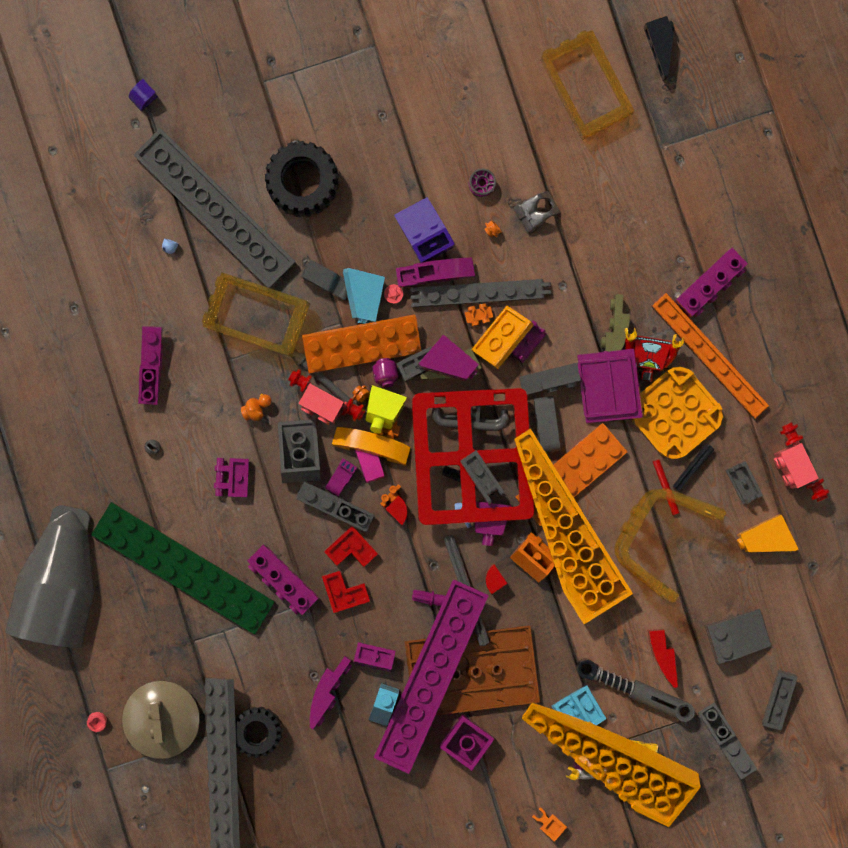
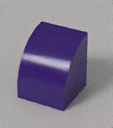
(142, 95)

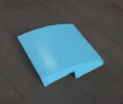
(581, 705)

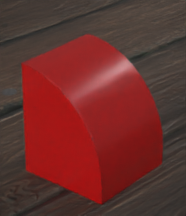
(398, 509)
(494, 579)

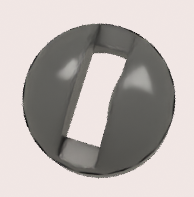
(154, 443)

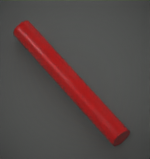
(665, 485)

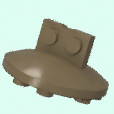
(161, 719)

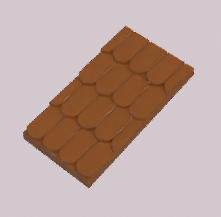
(488, 674)

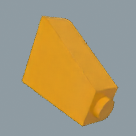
(767, 536)

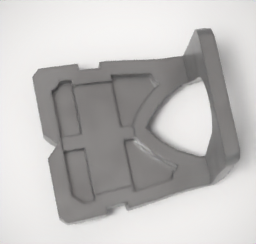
(528, 211)

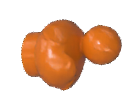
(253, 407)

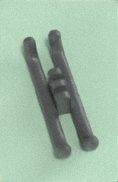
(476, 421)

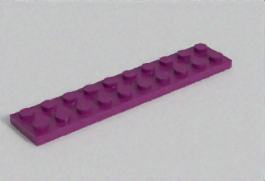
(431, 676)

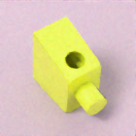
(383, 408)

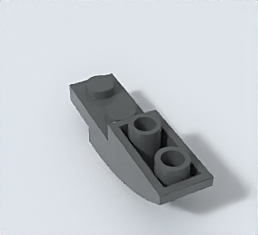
(334, 506)
(727, 741)

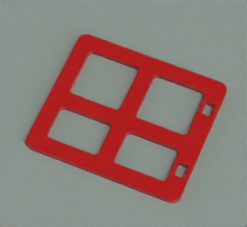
(425, 459)

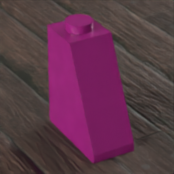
(449, 360)

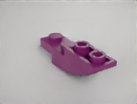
(435, 271)
(150, 365)
(323, 698)

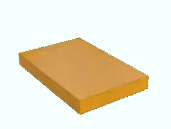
(502, 337)

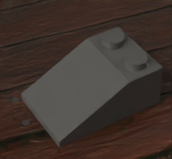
(299, 451)
(737, 636)

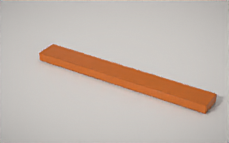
(710, 356)

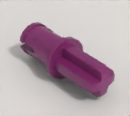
(428, 597)

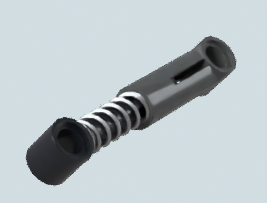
(637, 691)

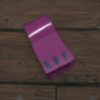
(341, 477)

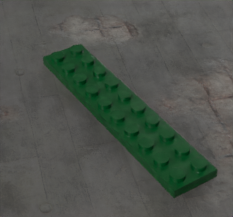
(183, 568)

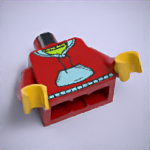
(652, 353)

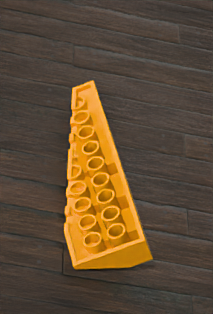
(580, 559)
(637, 774)

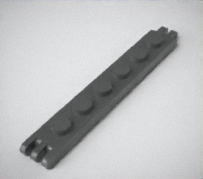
(480, 293)

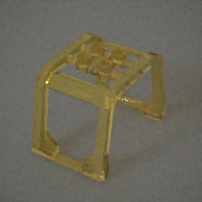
(632, 525)

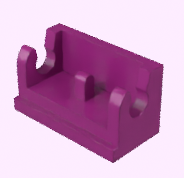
(529, 342)
(374, 657)

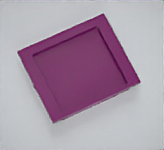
(610, 385)

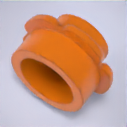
(492, 229)
(360, 393)

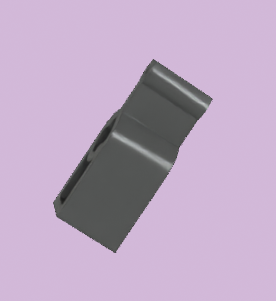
(325, 279)

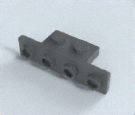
(551, 379)

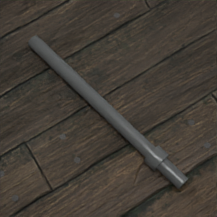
(300, 359)

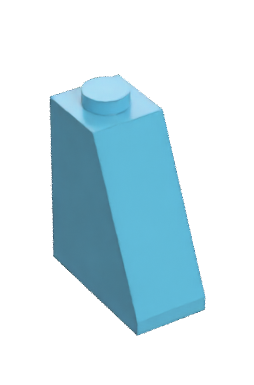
(363, 294)
(384, 704)

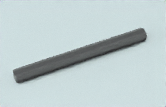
(462, 577)

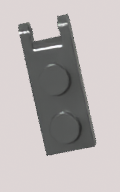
(481, 475)

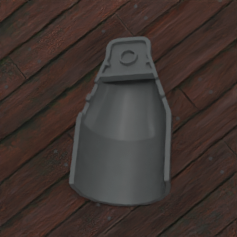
(55, 583)

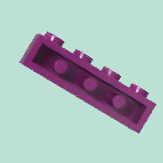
(711, 282)
(283, 579)

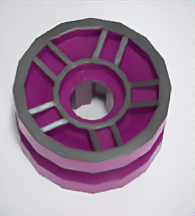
(485, 175)

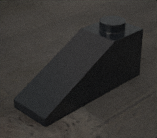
(660, 38)

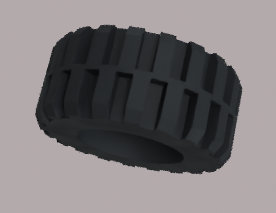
(295, 154)

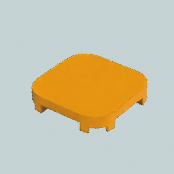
(677, 413)

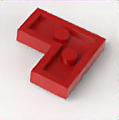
(352, 543)
(343, 598)

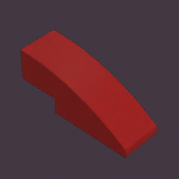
(663, 656)

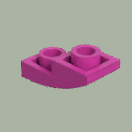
(370, 466)

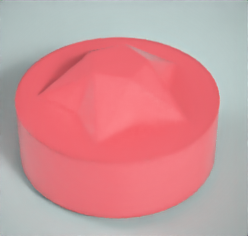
(393, 294)
(97, 722)

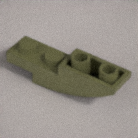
(615, 340)

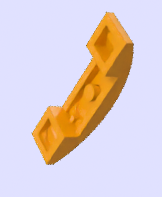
(371, 443)

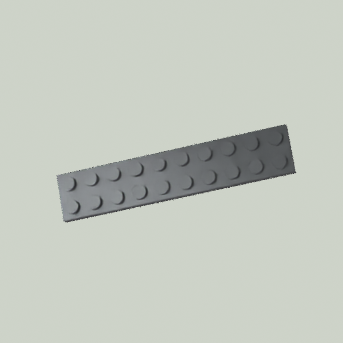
(214, 208)
(222, 763)

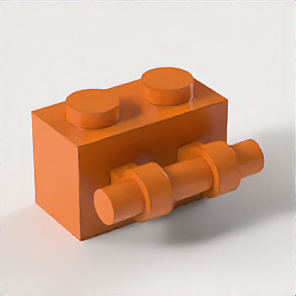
(534, 557)

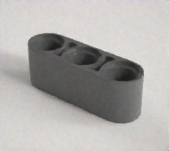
(547, 424)

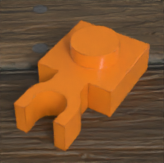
(551, 826)

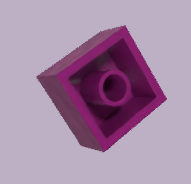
(467, 742)

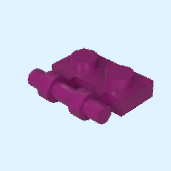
(238, 477)

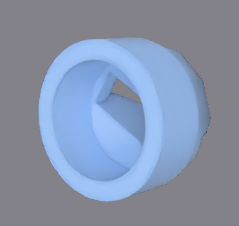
(169, 246)

